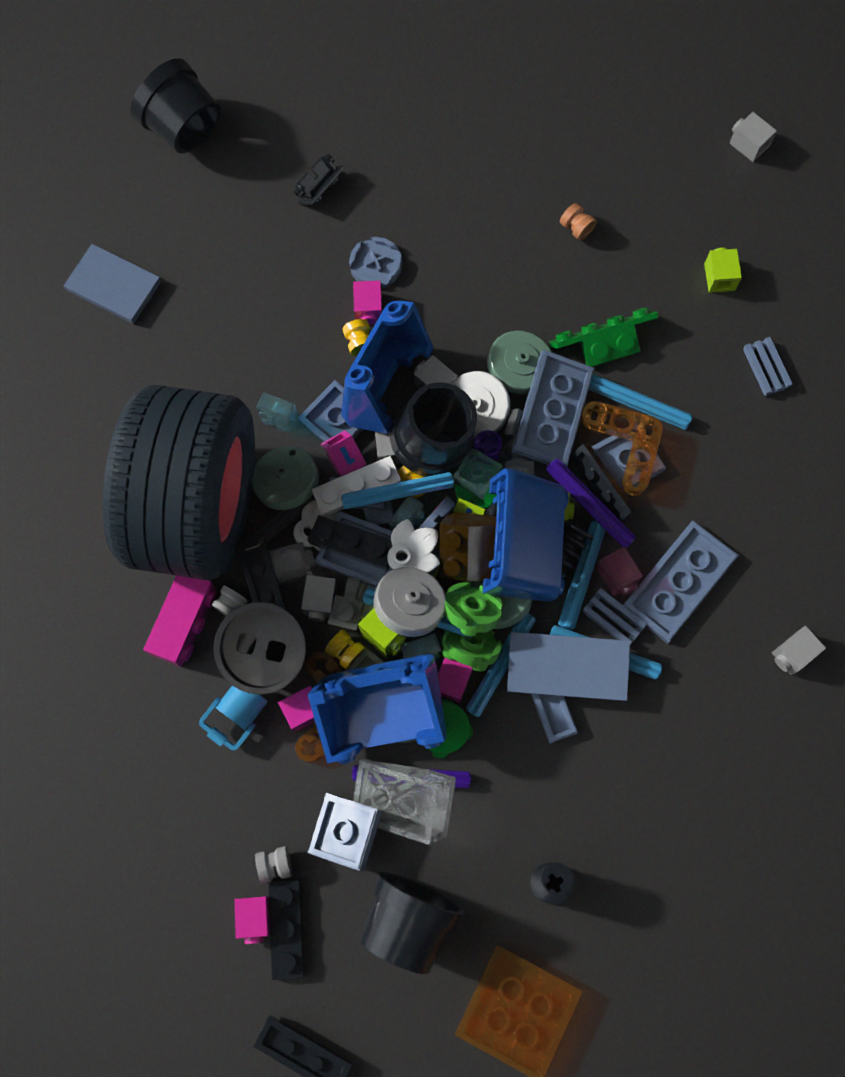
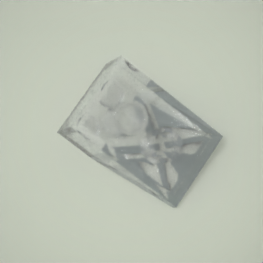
(411, 799)

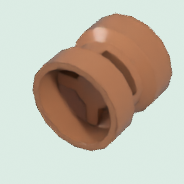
(578, 221)

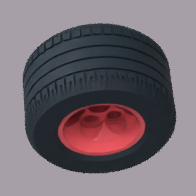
(179, 481)

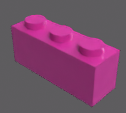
(180, 620)

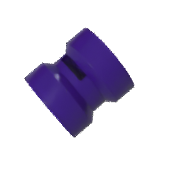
(488, 441)

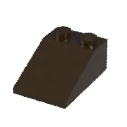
(466, 546)

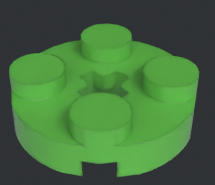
(472, 621)
(477, 655)

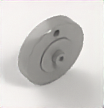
(409, 601)

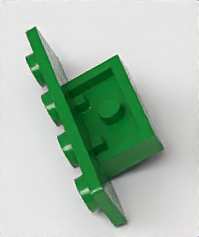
(608, 340)

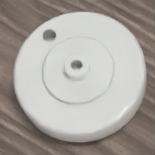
(489, 398)

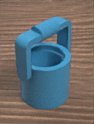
(240, 708)

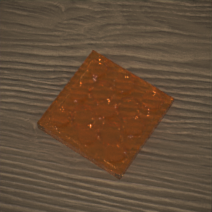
(518, 1013)

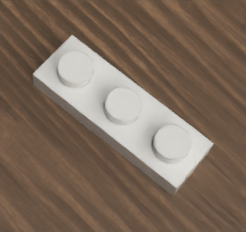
(373, 475)

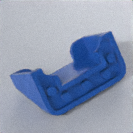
(392, 342)
(527, 537)
(378, 707)

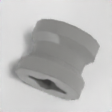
(228, 601)

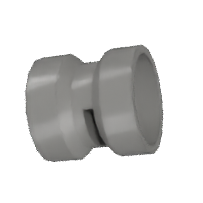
(273, 864)

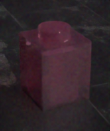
(619, 572)

